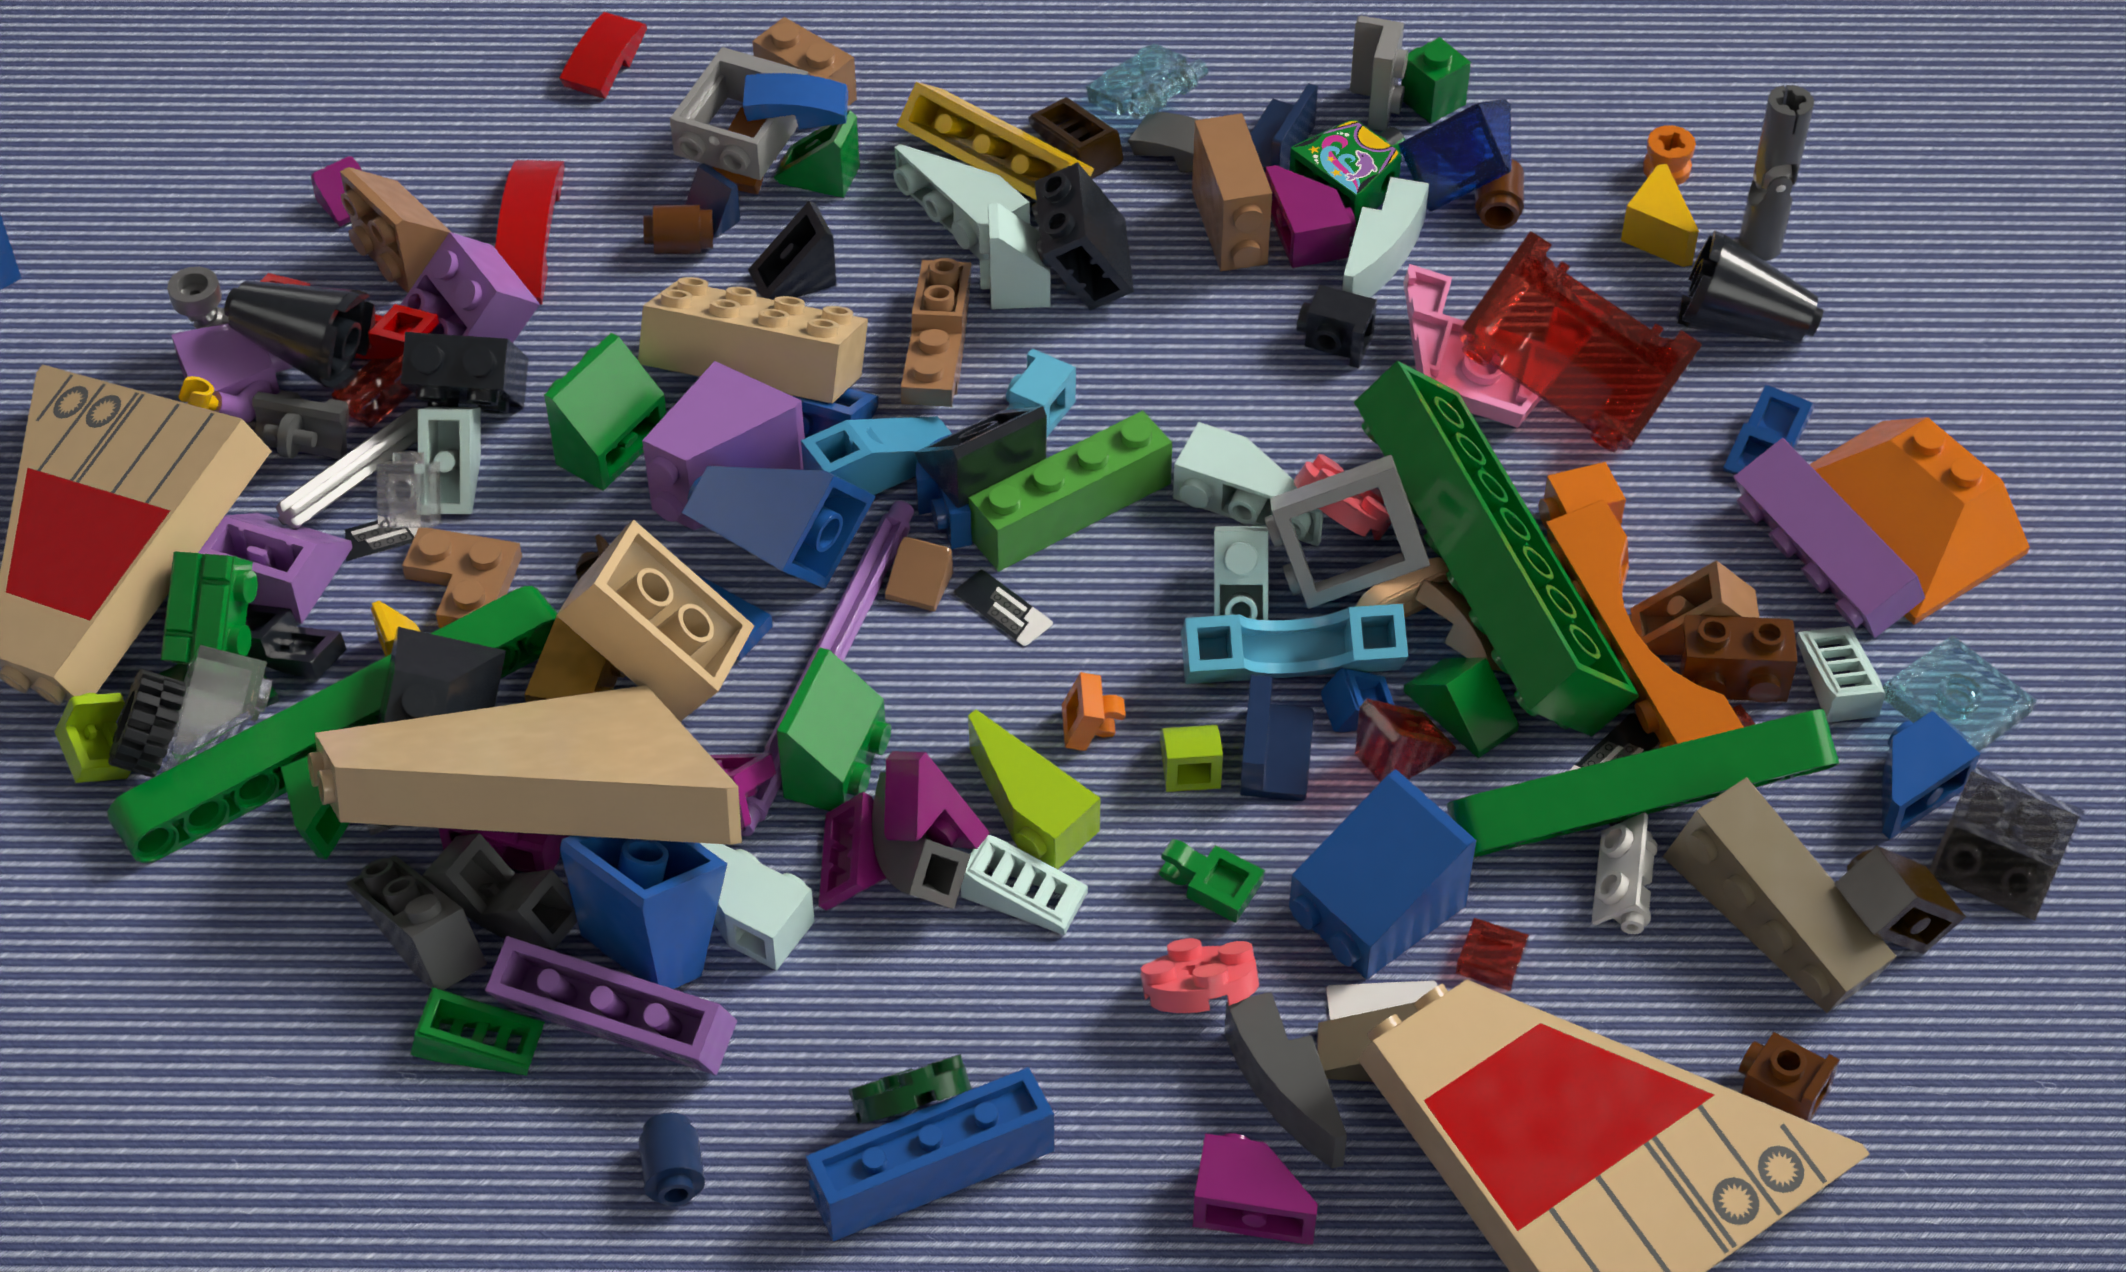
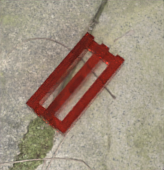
(374, 378)

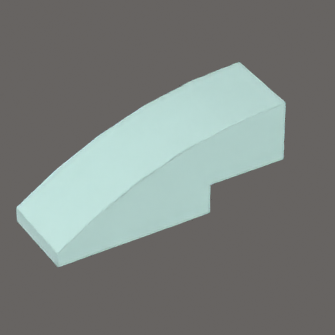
(1385, 237)

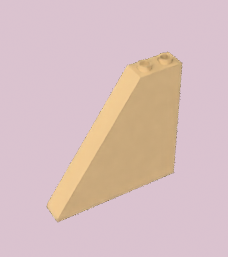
(539, 767)

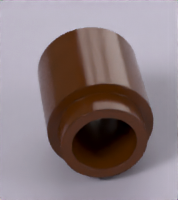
(1501, 200)
(678, 229)

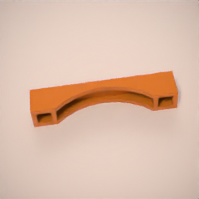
(1597, 562)

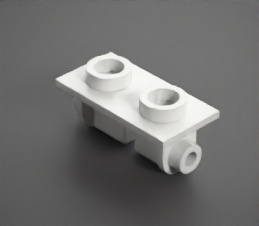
(1622, 873)

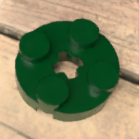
(909, 1089)

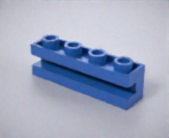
(930, 1153)

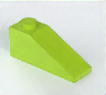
(1039, 802)

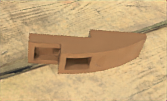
(937, 333)

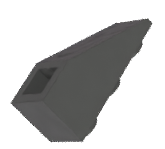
(418, 922)

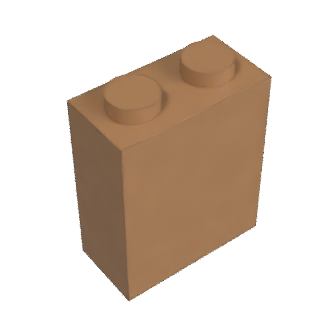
(1231, 192)

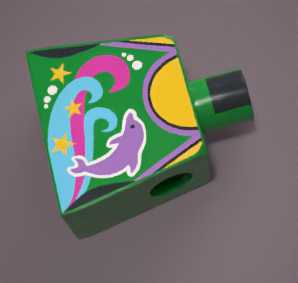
(1352, 162)

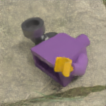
(217, 362)

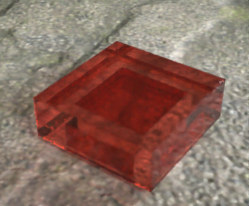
(1492, 954)

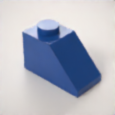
(1922, 771)

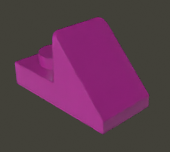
(925, 802)

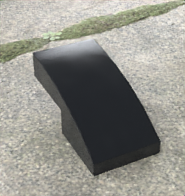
(289, 647)

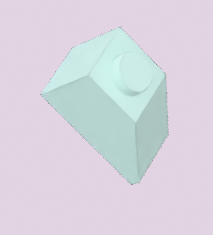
(454, 440)

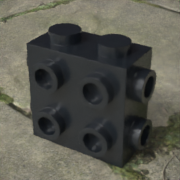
(1082, 237)

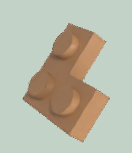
(469, 565)

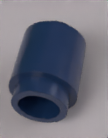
(671, 1159)

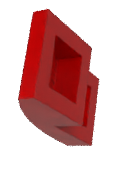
(601, 53)

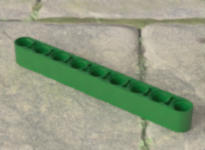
(247, 767)

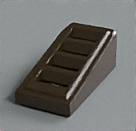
(1080, 137)

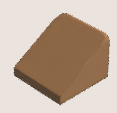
(920, 574)

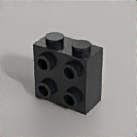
(465, 371)

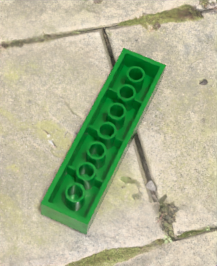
(1495, 552)

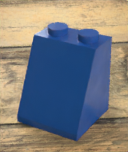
(782, 515)
(1384, 876)
(646, 902)

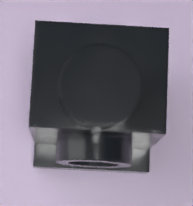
(1338, 323)

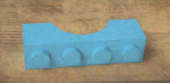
(1239, 647)

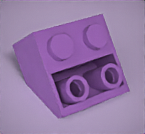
(472, 291)
(288, 562)

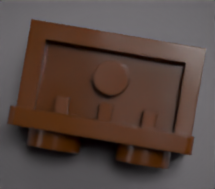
(1740, 656)

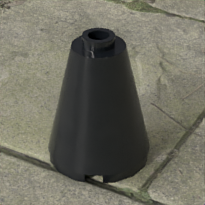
(1746, 296)
(305, 326)

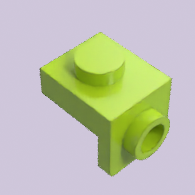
(87, 736)

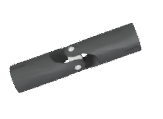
(1776, 170)

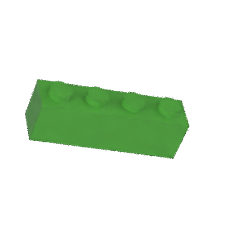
(1070, 490)

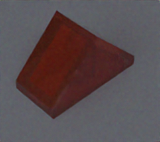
(1398, 739)

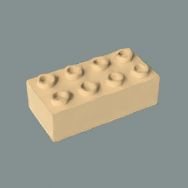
(773, 341)

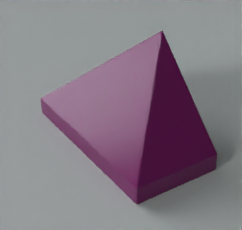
(848, 852)

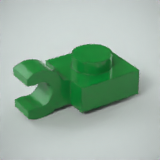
(1215, 882)

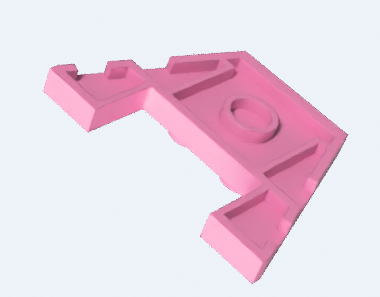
(1441, 356)

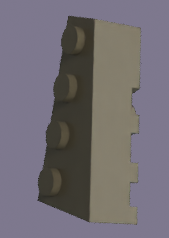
(1778, 895)

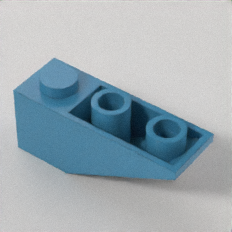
(872, 451)

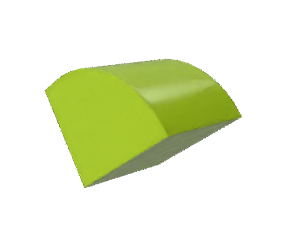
(1191, 758)

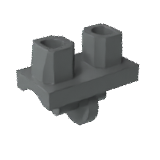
(301, 424)

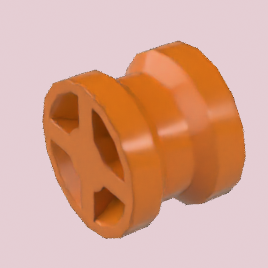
(1672, 147)

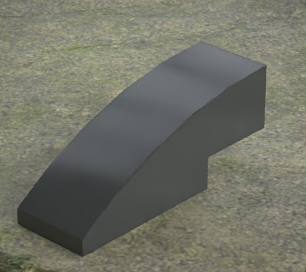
(1286, 1076)

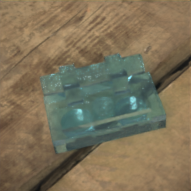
(1145, 82)

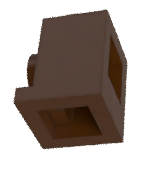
(1787, 1076)

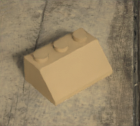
(656, 621)

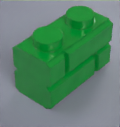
(207, 605)

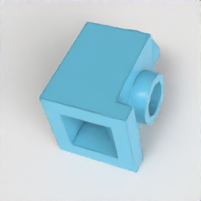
(1045, 384)

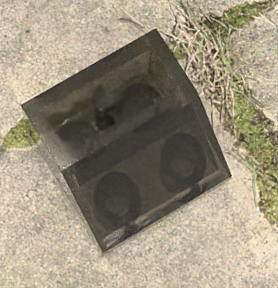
(2005, 842)

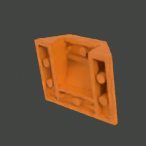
(1928, 505)

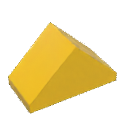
(1660, 220)

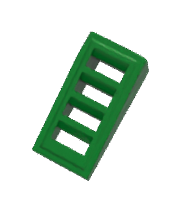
(464, 1012)

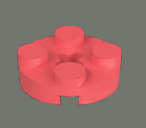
(1355, 513)
(1196, 973)

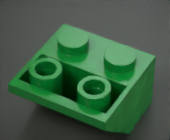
(602, 413)

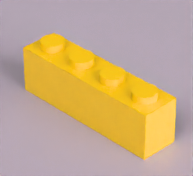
(981, 138)

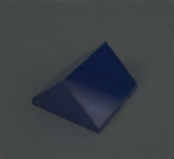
(1461, 152)

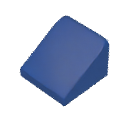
(1347, 692)

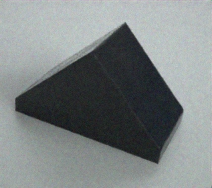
(798, 258)

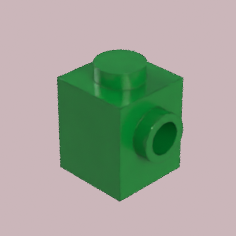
(1436, 80)

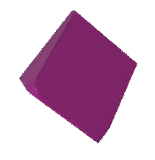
(329, 187)

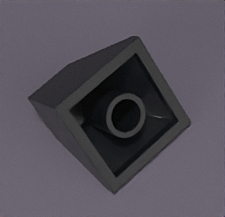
(438, 676)

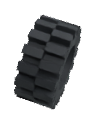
(147, 723)

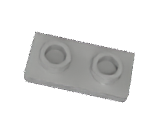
(1377, 66)

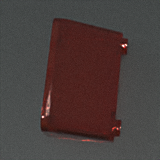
(1575, 347)

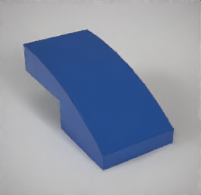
(810, 98)
(1773, 418)

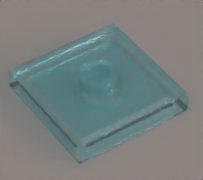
(1961, 691)

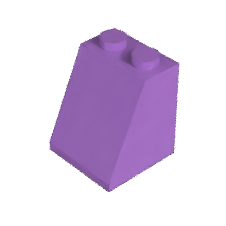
(722, 423)

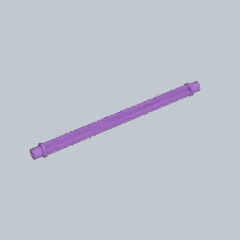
(841, 630)

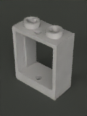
(723, 148)
(1375, 474)

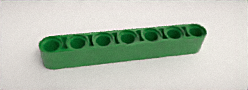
(1645, 782)

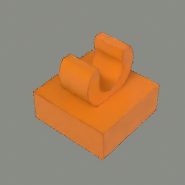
(1089, 712)

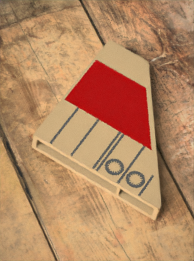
(94, 522)
(1589, 1147)

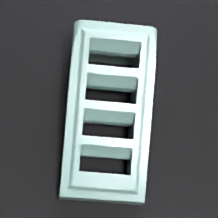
(1841, 703)
(1028, 870)

